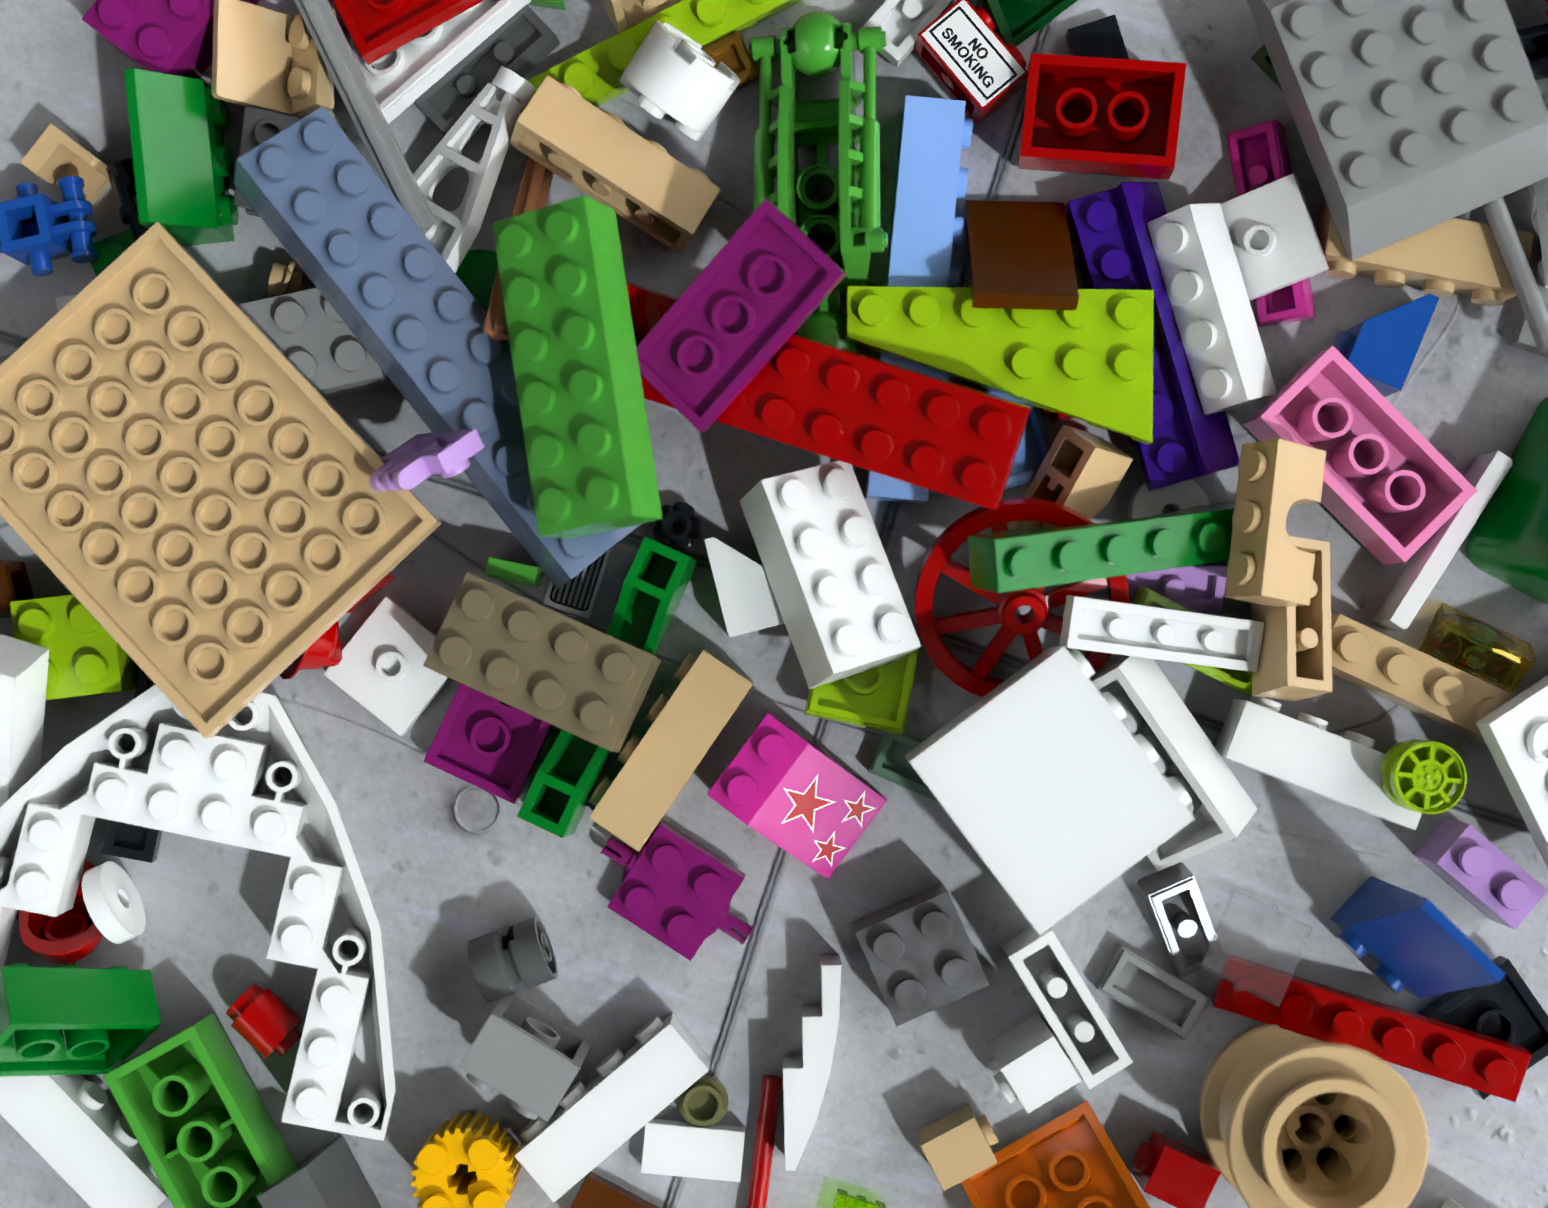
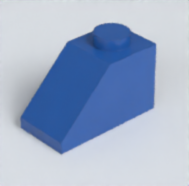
(1388, 343)

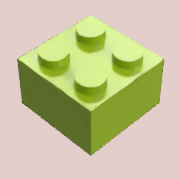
(81, 652)

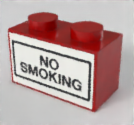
(971, 59)

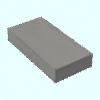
(1152, 992)

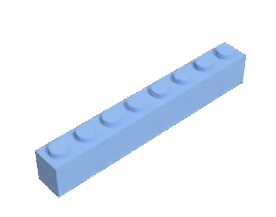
(924, 228)

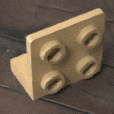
(267, 60)

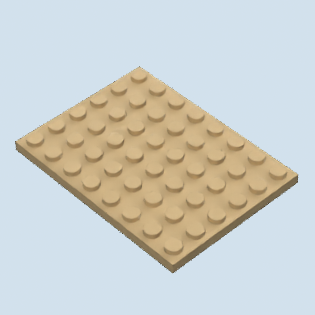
(191, 482)

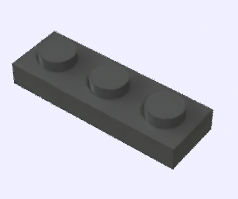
(515, 45)

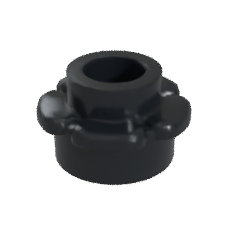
(690, 528)

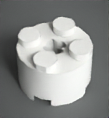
(679, 80)

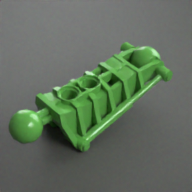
(818, 48)

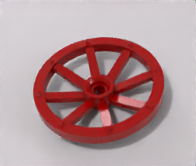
(939, 560)

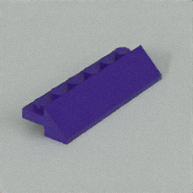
(1120, 255)

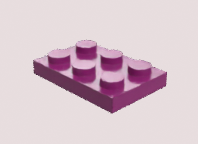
(488, 743)

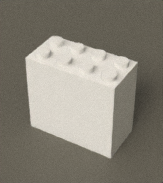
(1051, 786)

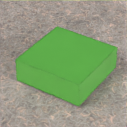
(514, 572)

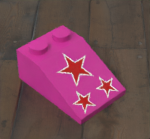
(796, 795)

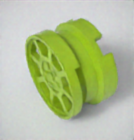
(1422, 776)

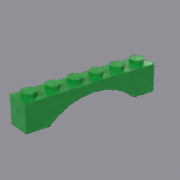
(1100, 550)
(641, 620)

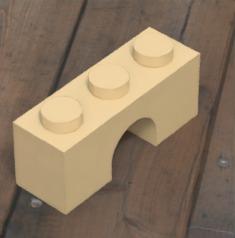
(1262, 559)

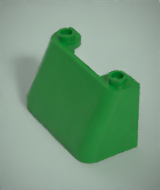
(1513, 527)

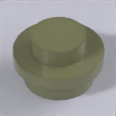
(704, 1102)

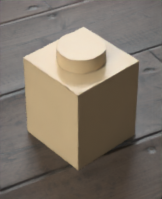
(958, 1146)

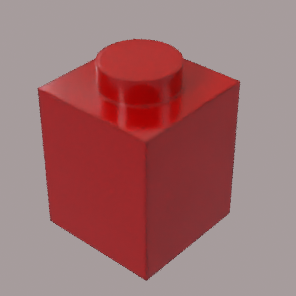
(1174, 1172)

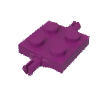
(676, 890)

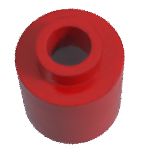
(265, 1021)

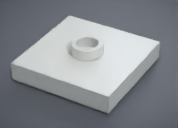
(1273, 237)
(386, 668)

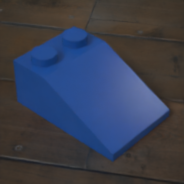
(1411, 942)

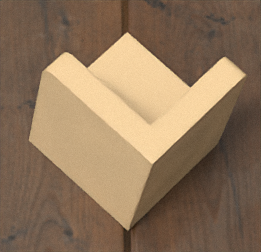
(60, 156)

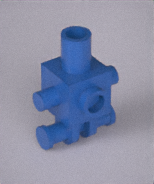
(41, 230)

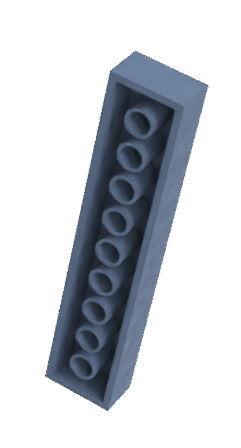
(406, 314)

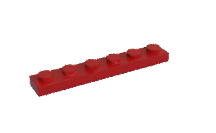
(1388, 1034)

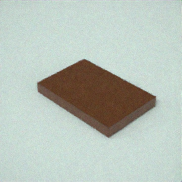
(1020, 255)

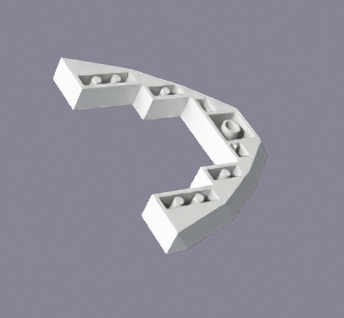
(242, 790)

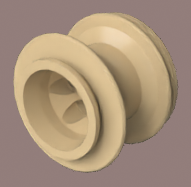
(1269, 1081)

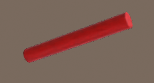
(764, 1141)

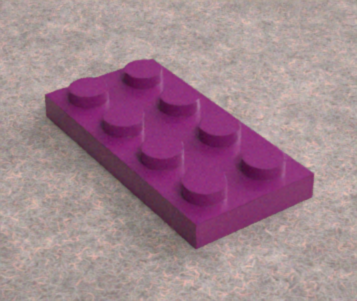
(736, 315)

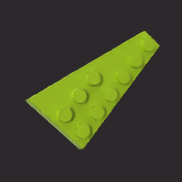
(1070, 362)

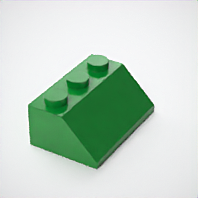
(180, 157)
(73, 1018)

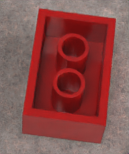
(1102, 116)

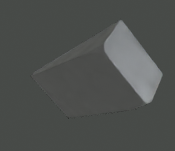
(1178, 916)

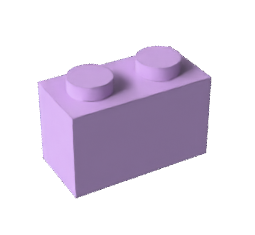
(1480, 872)

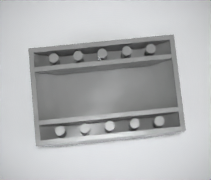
(1407, 108)

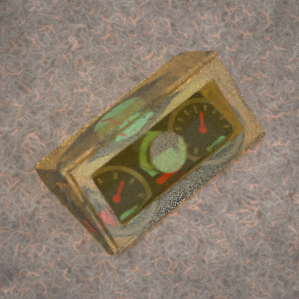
(1478, 648)

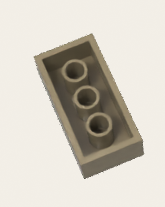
(542, 662)

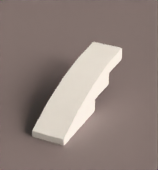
(808, 1074)

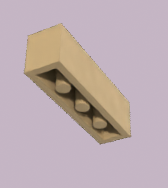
(613, 164)
(1443, 260)
(1412, 678)
(670, 749)

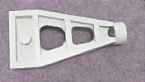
(498, 107)

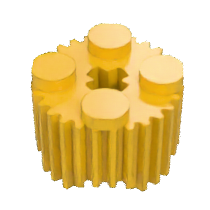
(473, 1143)

